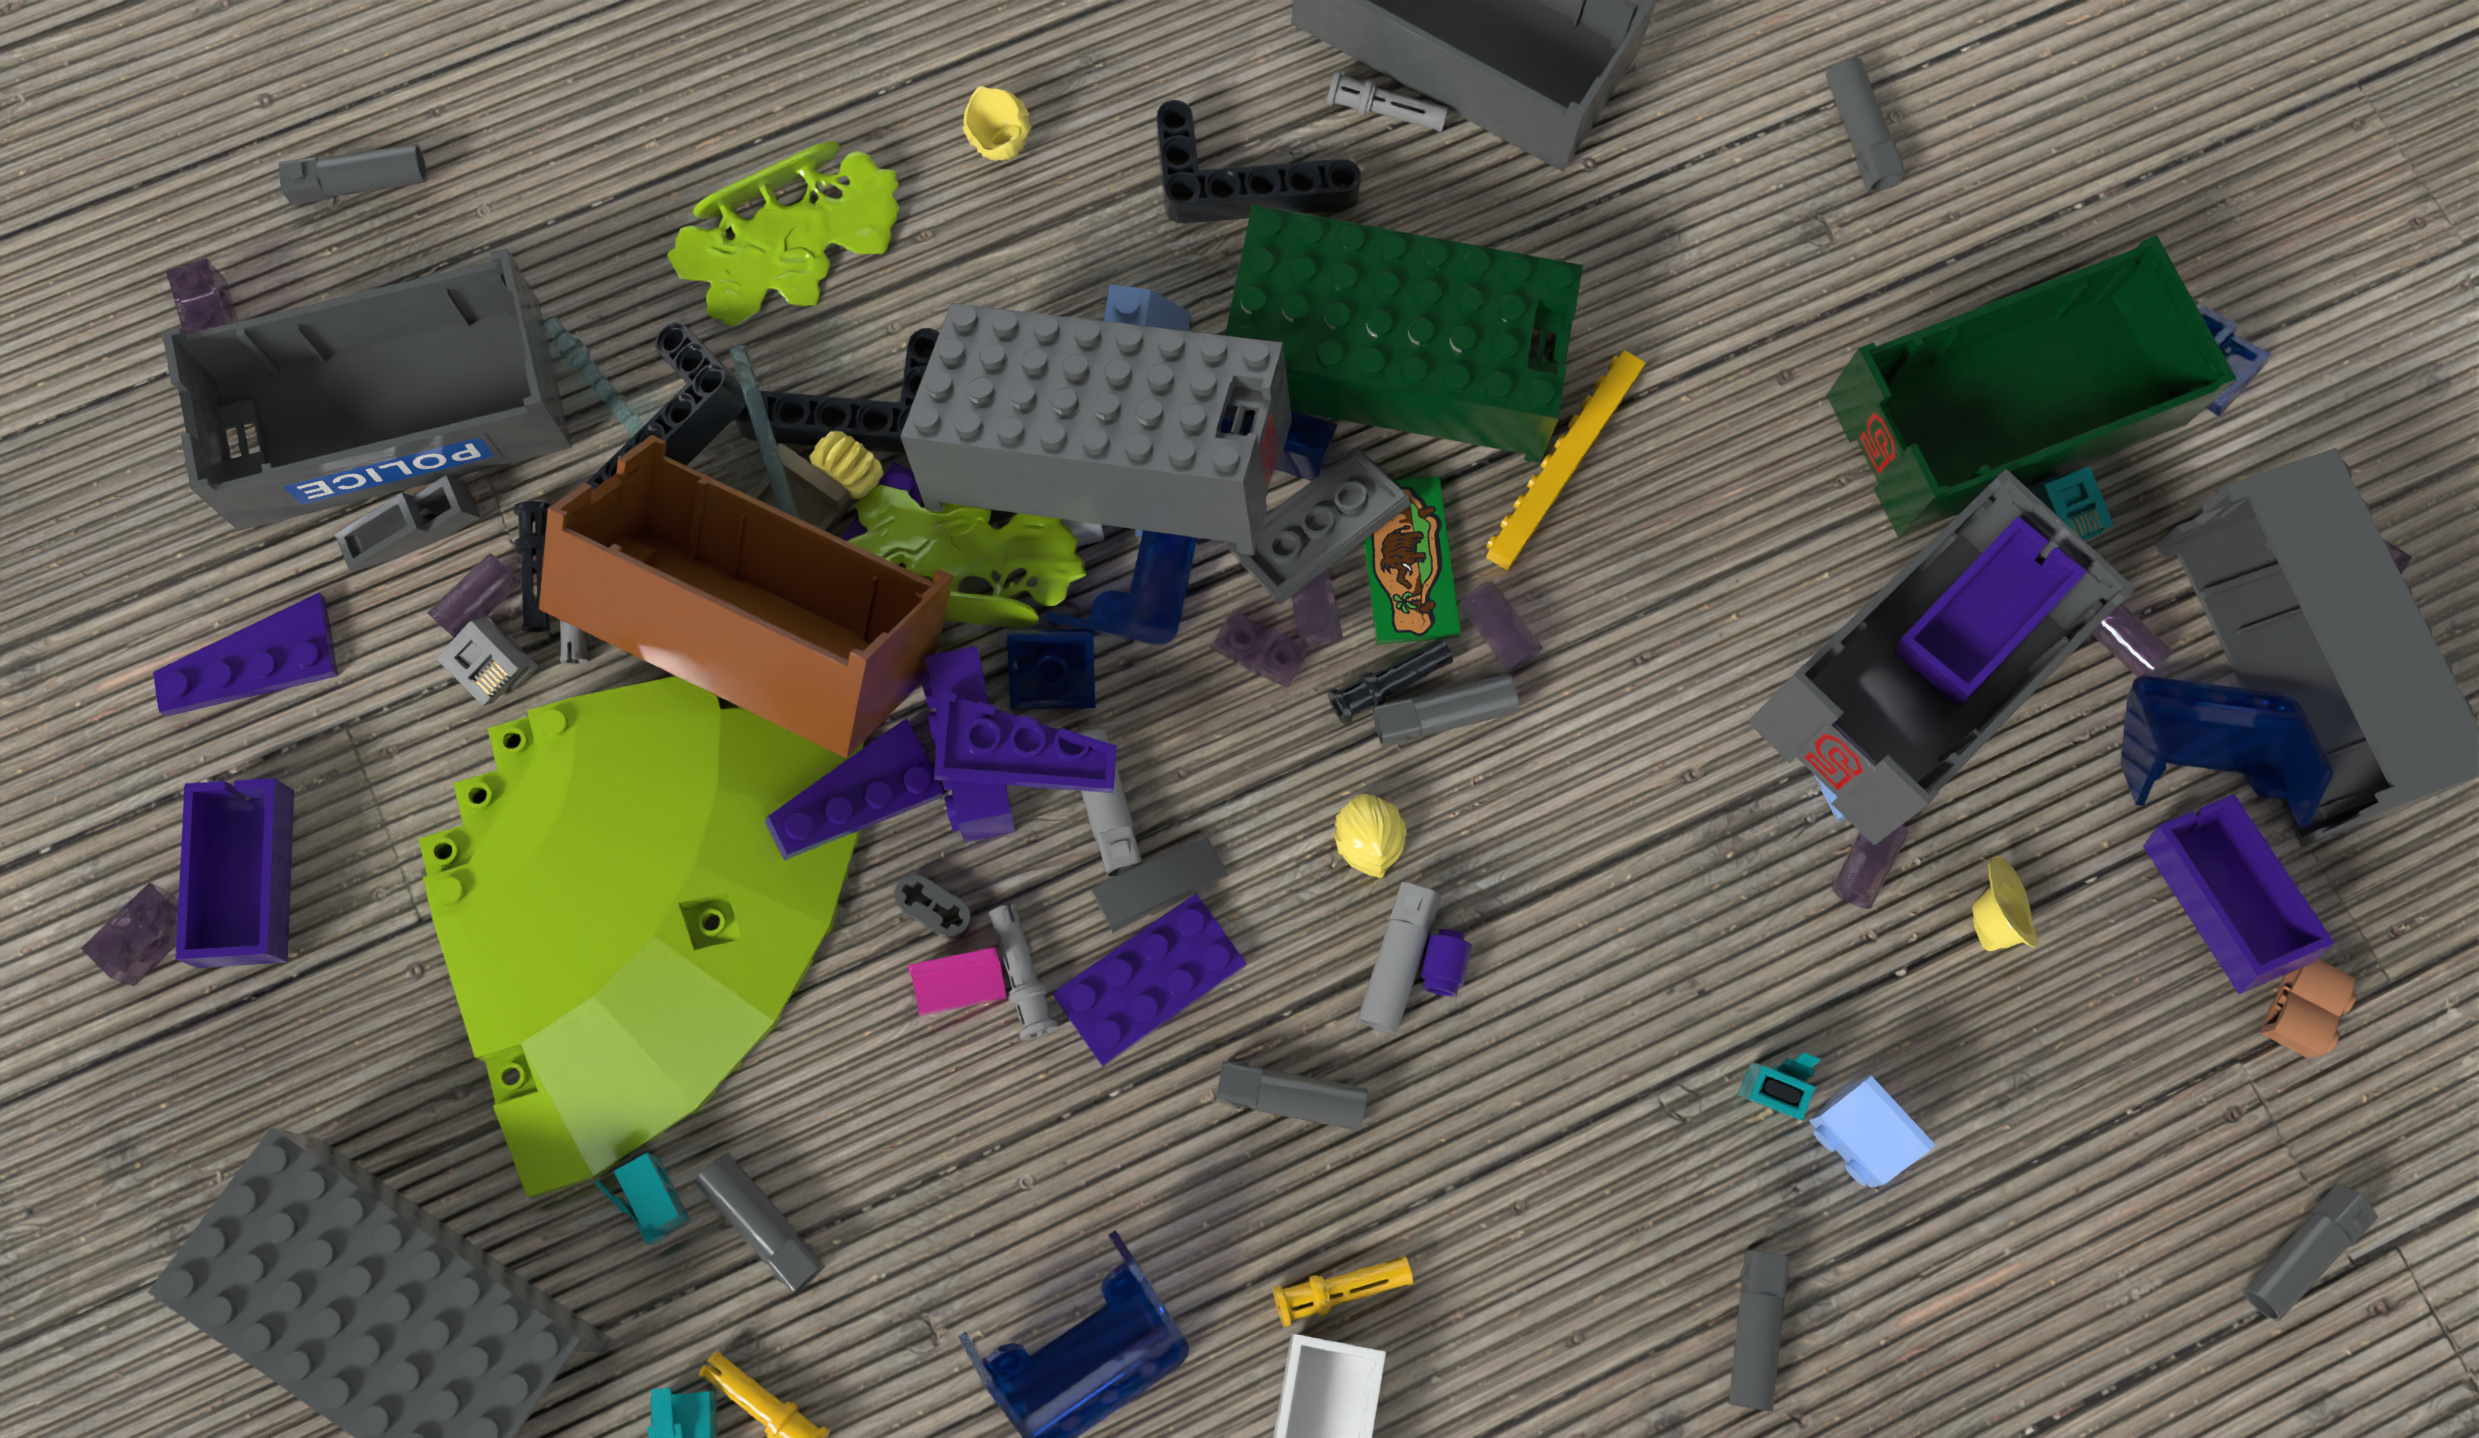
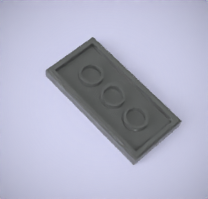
(1322, 524)

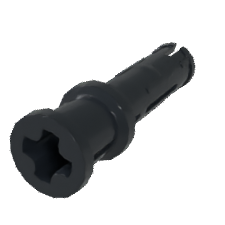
(530, 545)
(1374, 688)

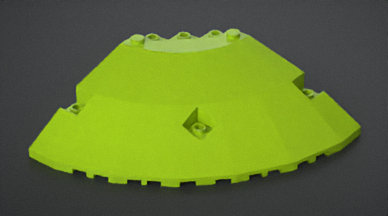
(585, 908)

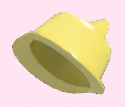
(2003, 910)

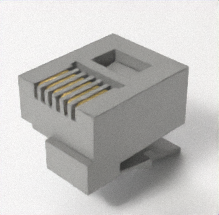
(486, 661)

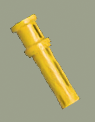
(1322, 1294)
(779, 1418)

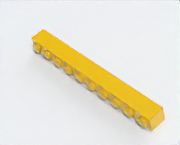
(1566, 459)

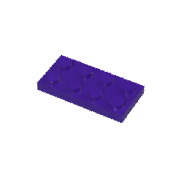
(1149, 980)

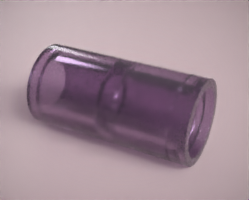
(474, 595)
(1500, 626)
(2131, 641)
(1868, 868)

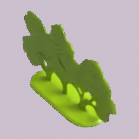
(785, 243)
(966, 546)

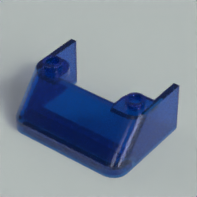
(1156, 597)
(2223, 731)
(1091, 1365)

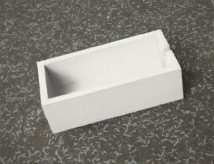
(1328, 1390)

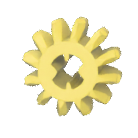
(847, 463)

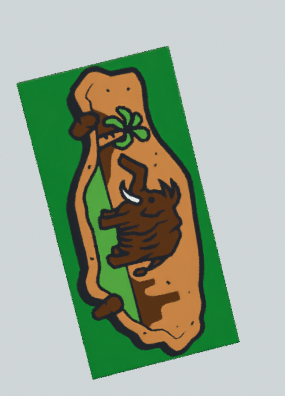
(1413, 570)

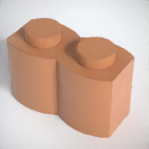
(2309, 1009)

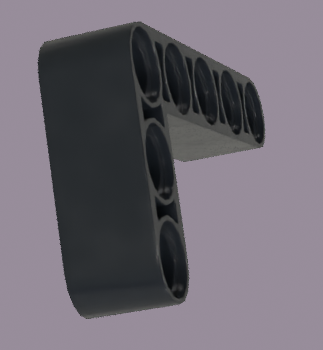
(1242, 181)
(696, 411)
(857, 412)

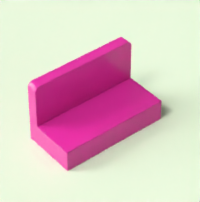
(958, 981)

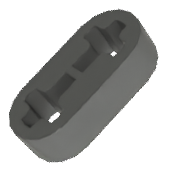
(927, 915)

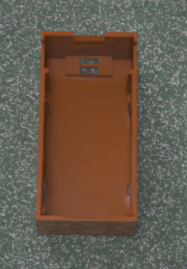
(741, 598)

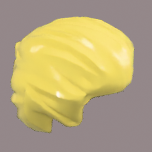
(996, 123)
(1370, 834)

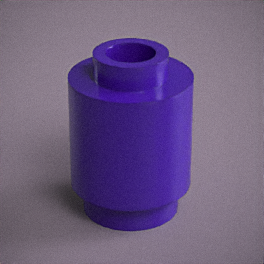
(1445, 962)

